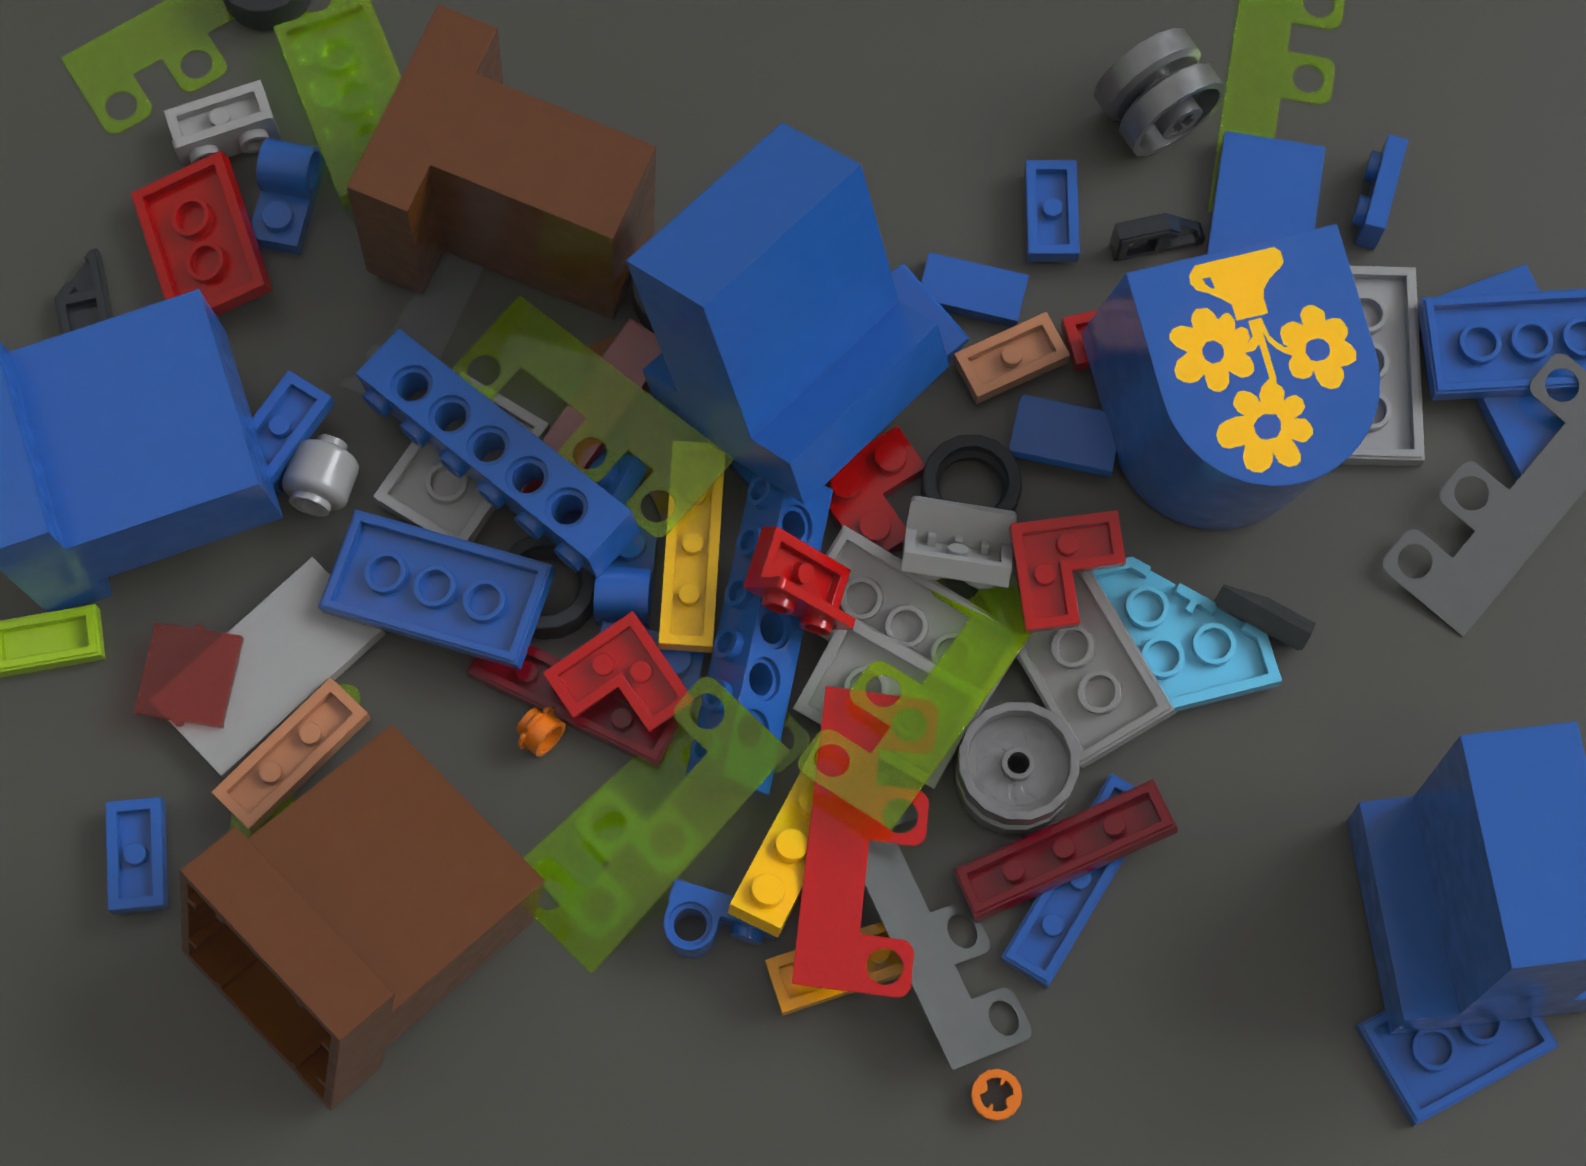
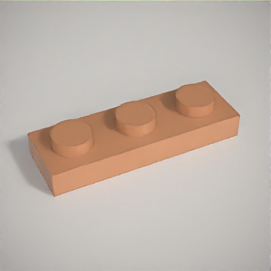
(291, 755)

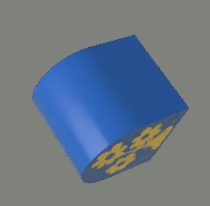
(1235, 376)

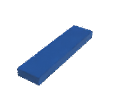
(1060, 913)

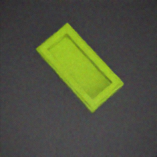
(51, 640)

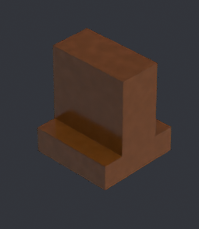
(498, 178)
(354, 911)

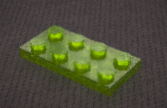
(342, 80)

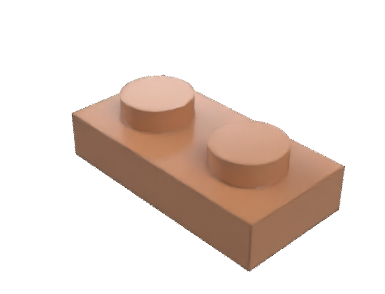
(1011, 358)

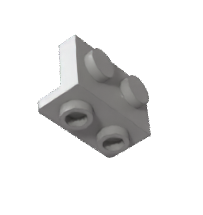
(223, 122)
(958, 542)

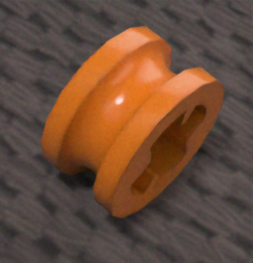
(1012, 1102)

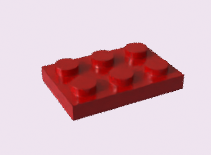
(202, 235)

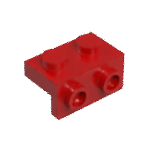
(798, 582)

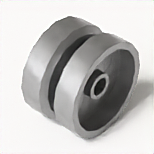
(1159, 91)
(1020, 736)

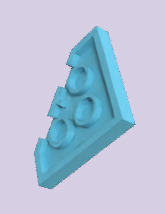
(1188, 641)

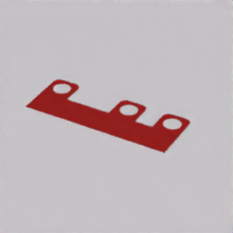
(829, 940)

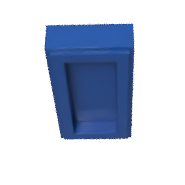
(975, 289)

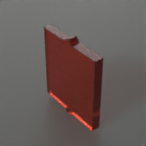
(189, 675)

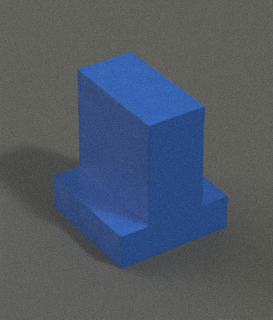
(783, 315)
(124, 450)
(1480, 882)

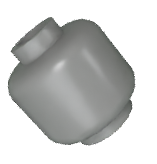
(320, 476)

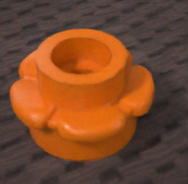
(540, 730)

